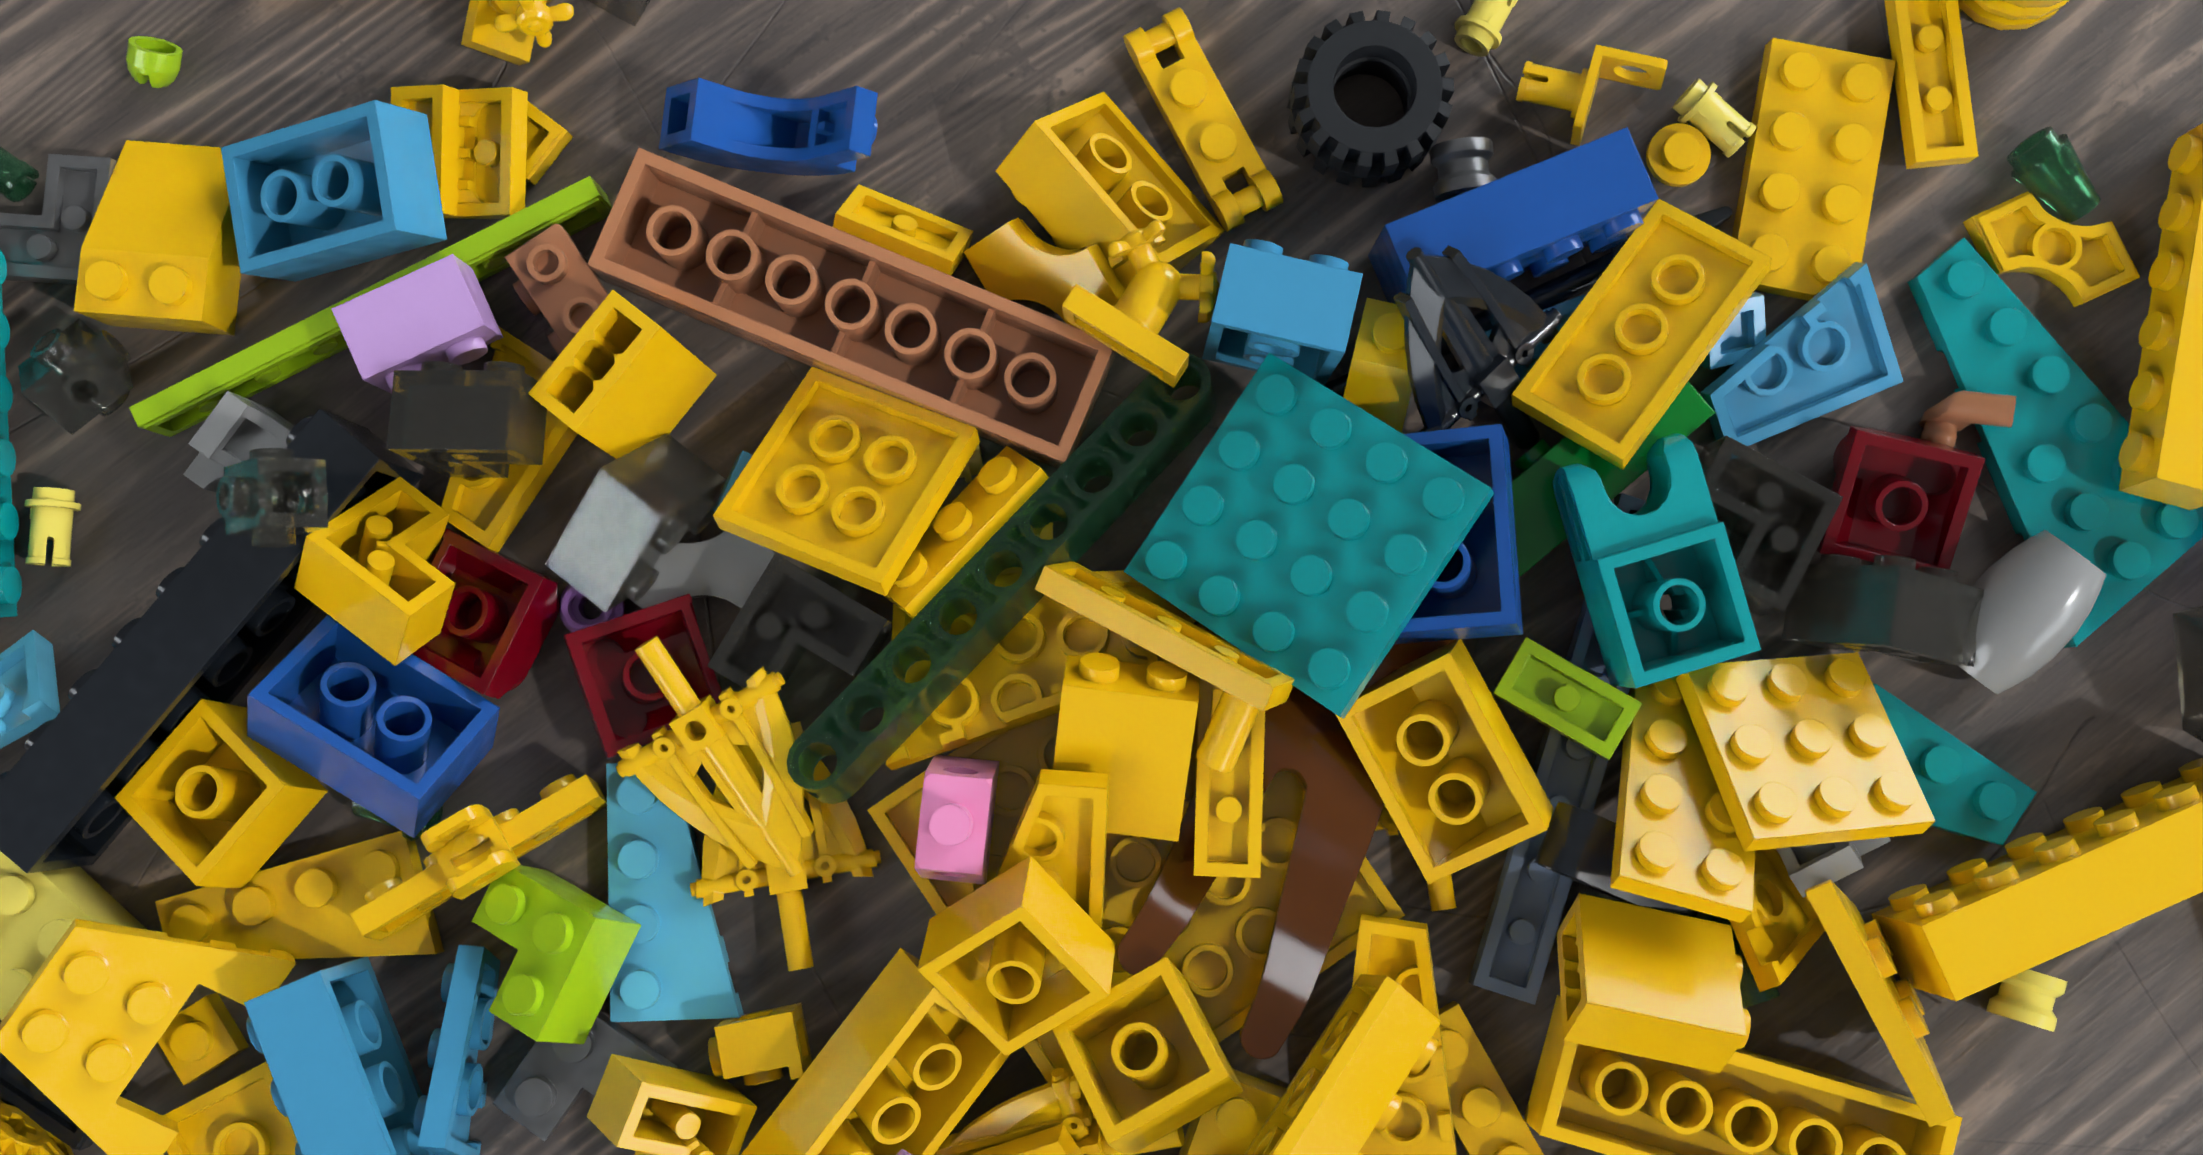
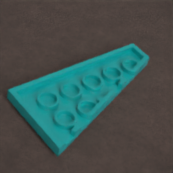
(2065, 439)

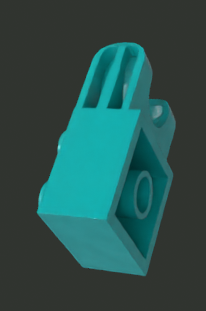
(1661, 550)

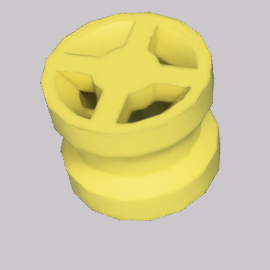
(2028, 999)

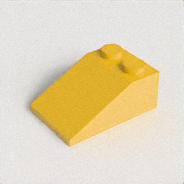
(162, 244)

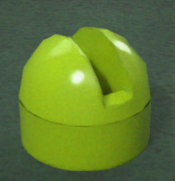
(153, 60)

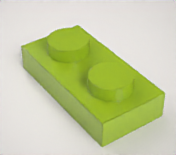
(1567, 699)

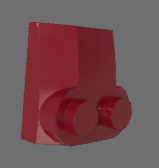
(1900, 497)
(493, 617)
(616, 684)

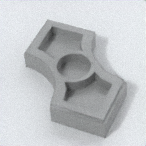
(716, 568)

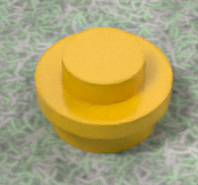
(1678, 155)

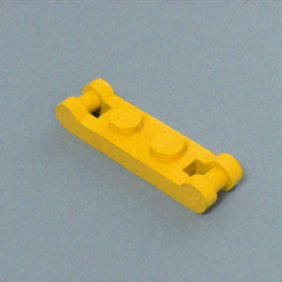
(1202, 119)

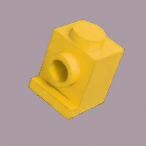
(761, 1045)

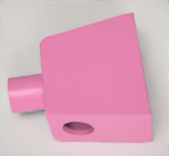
(956, 819)

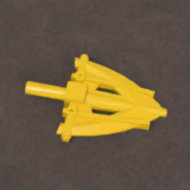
(760, 820)
(831, 849)
(1038, 1110)

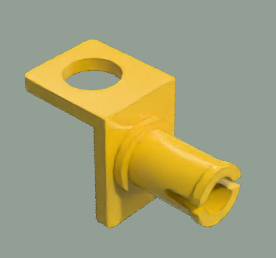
(1576, 91)

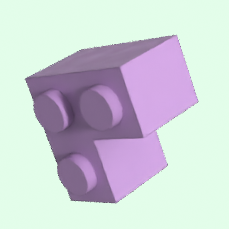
(418, 319)

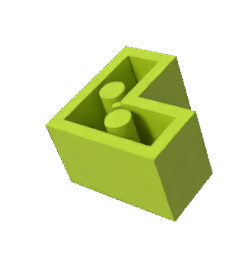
(564, 957)

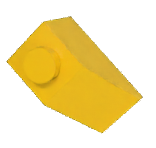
(1378, 367)

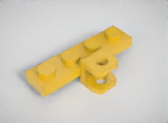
(474, 851)

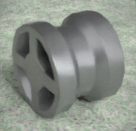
(1461, 165)

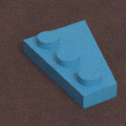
(1809, 365)
(457, 1079)

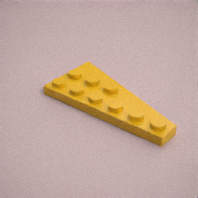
(1021, 674)

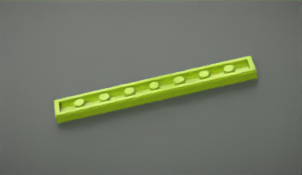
(320, 334)

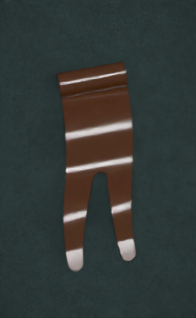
(1325, 858)

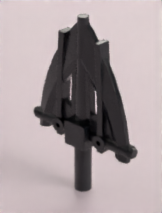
(1438, 306)

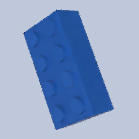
(1528, 216)

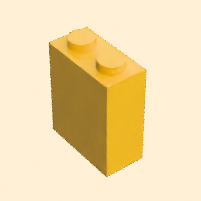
(622, 379)
(1136, 728)
(1650, 984)

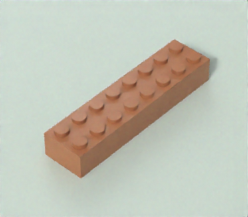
(851, 308)

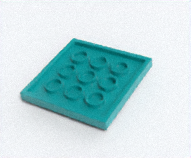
(1309, 533)

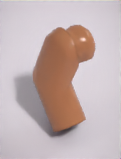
(1962, 409)

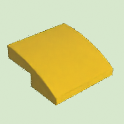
(475, 146)

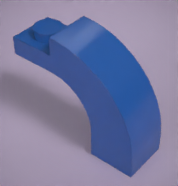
(767, 132)

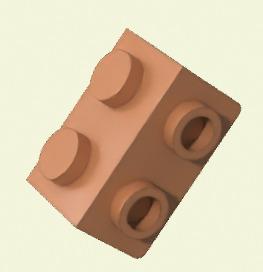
(557, 283)

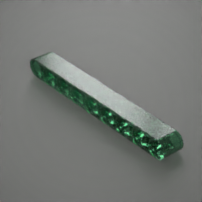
(1000, 608)

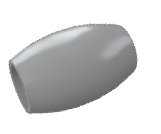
(2031, 609)

